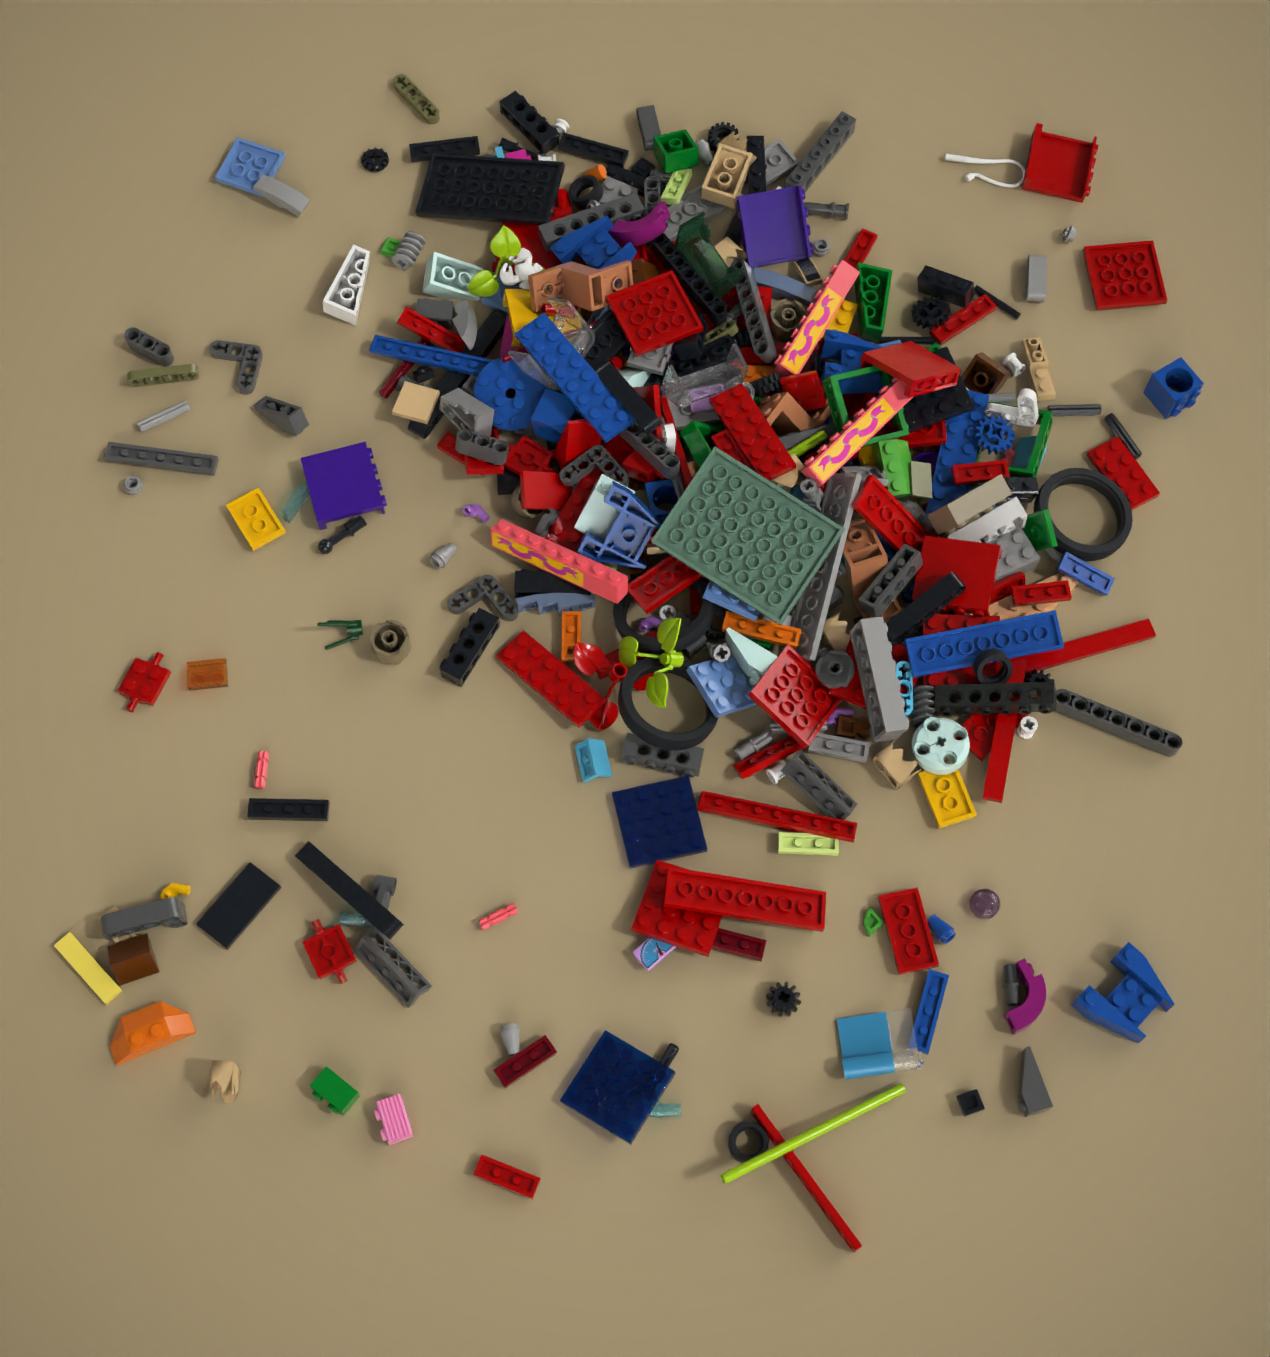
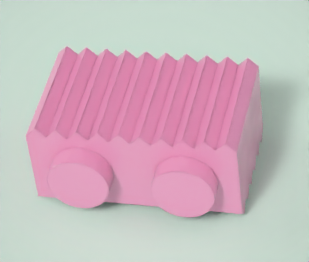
(394, 1119)

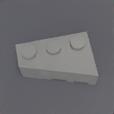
(467, 412)

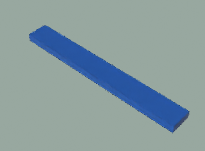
(428, 355)

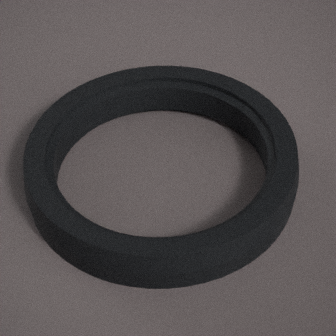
(1109, 490)
(685, 638)
(644, 730)

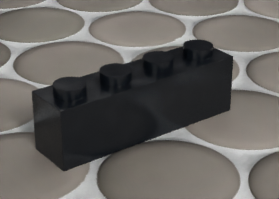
(543, 582)

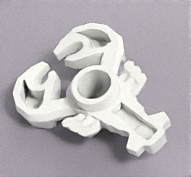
(521, 270)

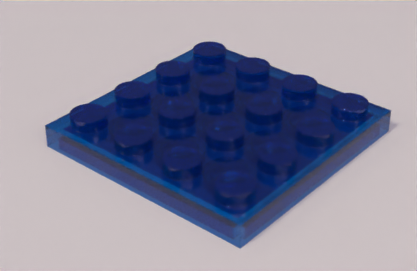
(659, 822)
(617, 1087)

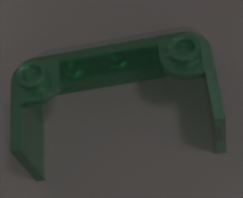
(695, 245)

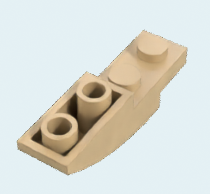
(1037, 369)

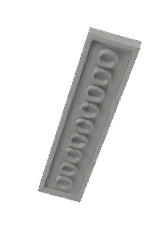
(778, 163)
(815, 600)

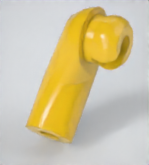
(174, 889)

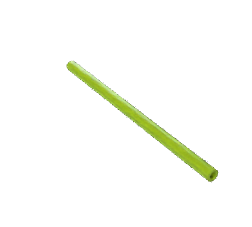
(812, 1133)

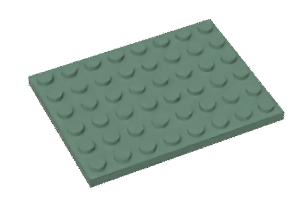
(747, 536)

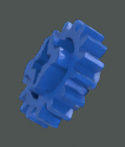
(994, 435)

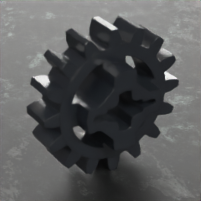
(931, 312)

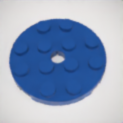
(491, 388)

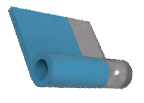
(878, 1044)

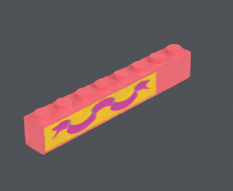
(817, 319)
(856, 433)
(559, 561)

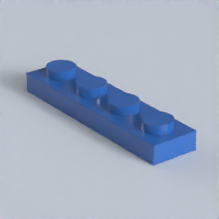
(929, 1009)

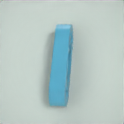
(908, 682)

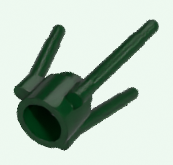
(353, 627)

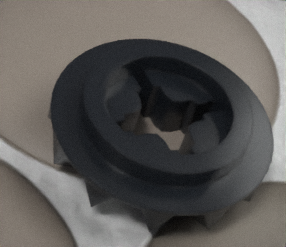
(380, 163)

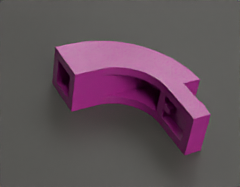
(641, 230)
(1035, 997)

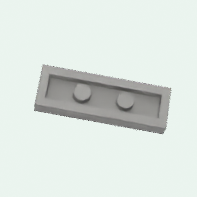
(840, 747)

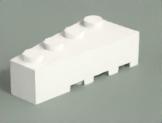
(347, 289)
(993, 524)

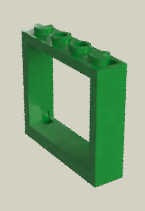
(839, 410)
(1045, 421)
(698, 437)

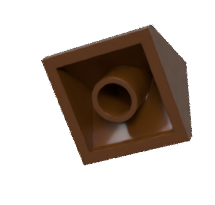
(132, 959)

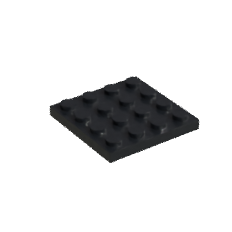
(938, 405)

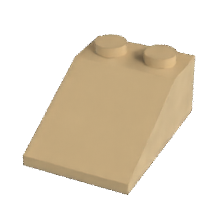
(726, 175)

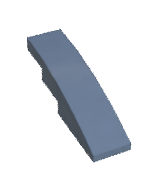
(784, 286)
(556, 601)

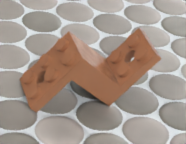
(579, 284)
(788, 416)
(864, 562)

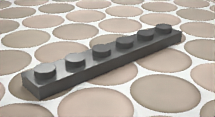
(161, 458)

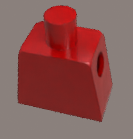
(640, 468)

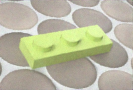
(676, 186)
(807, 844)

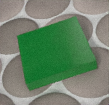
(1040, 530)

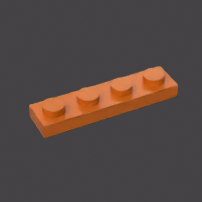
(762, 630)

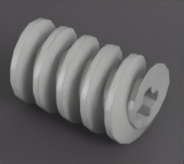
(408, 250)

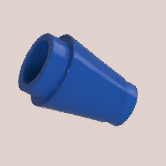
(942, 930)

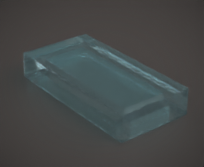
(295, 502)

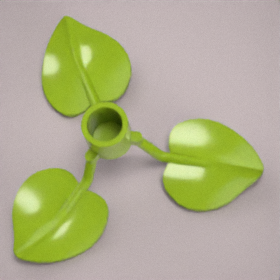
(503, 245)
(667, 635)

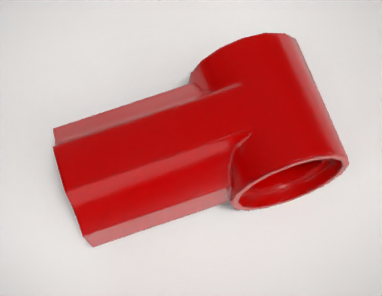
(562, 205)

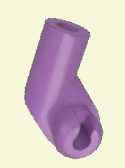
(475, 510)
(648, 623)
(839, 711)

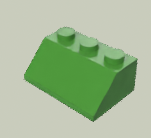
(894, 458)

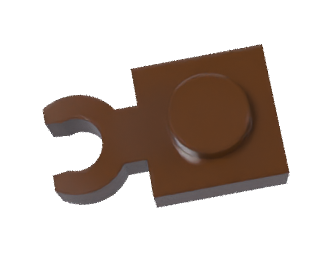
(849, 728)

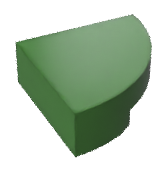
(872, 922)

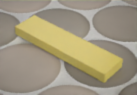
(88, 968)

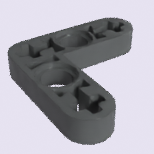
(244, 357)
(599, 462)
(482, 592)

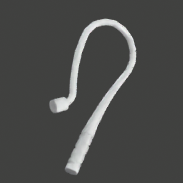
(958, 158)

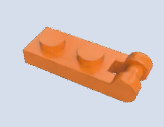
(570, 633)

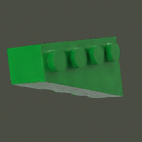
(872, 297)

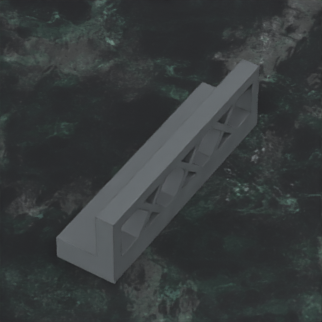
(818, 788)
(389, 968)

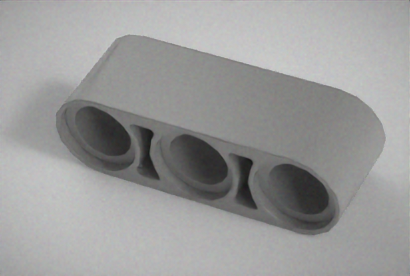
(1036, 278)

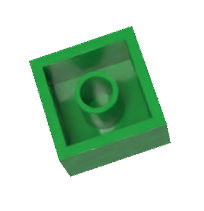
(675, 151)

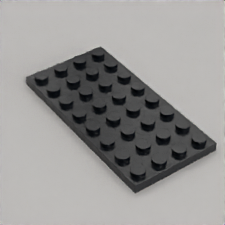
(490, 189)

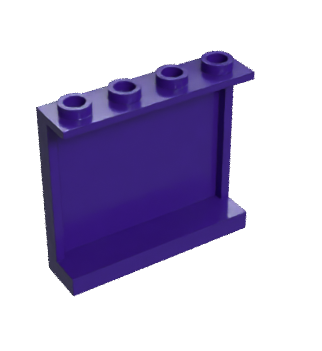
(774, 226)
(343, 483)

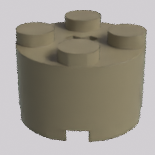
(785, 318)
(390, 642)

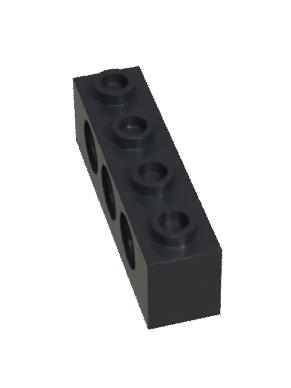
(529, 122)
(459, 672)

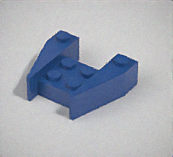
(593, 246)
(848, 352)
(627, 533)
(1130, 1000)

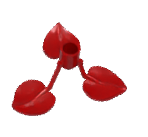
(589, 659)

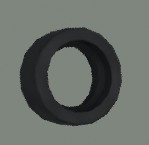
(581, 184)
(986, 656)
(743, 1127)

